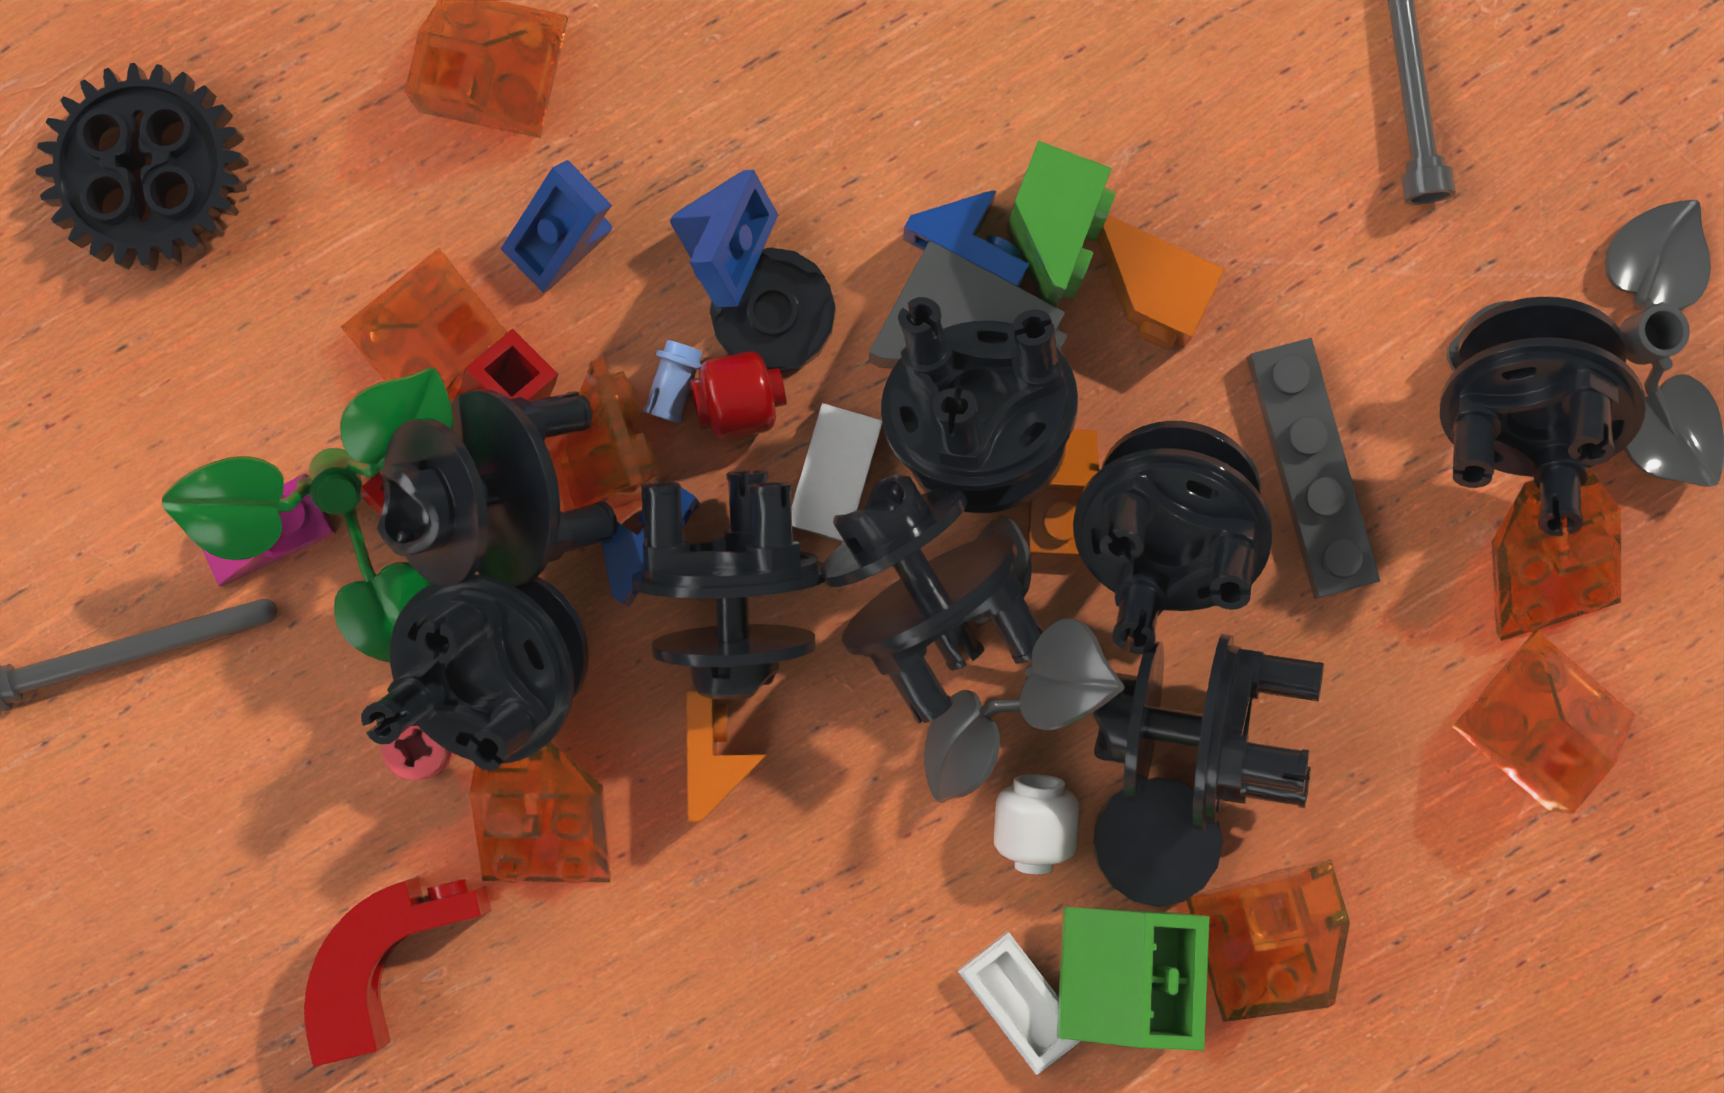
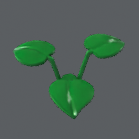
(237, 501)

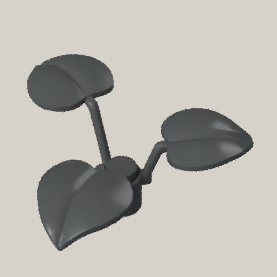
(1668, 268)
(1061, 687)

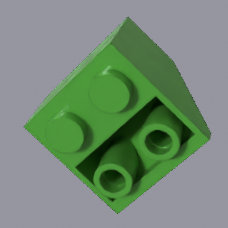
(1053, 214)
(1133, 978)

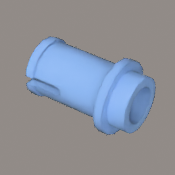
(672, 381)

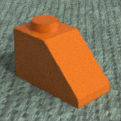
(1157, 283)

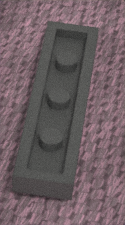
(1313, 468)

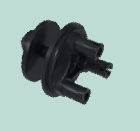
(1541, 398)
(980, 405)
(486, 490)
(1173, 525)
(749, 561)
(931, 596)
(483, 669)
(1226, 760)

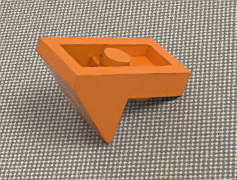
(1054, 508)
(708, 774)

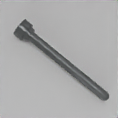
(1426, 174)
(130, 649)

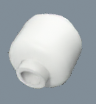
(1036, 823)

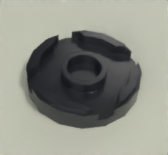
(782, 313)
(1152, 845)

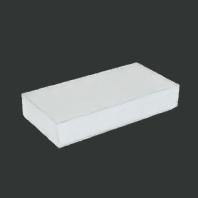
(834, 469)
(1018, 1000)

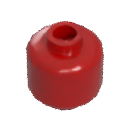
(737, 395)

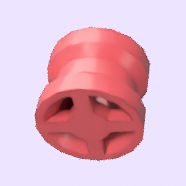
(428, 756)

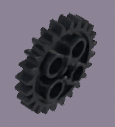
(87, 175)

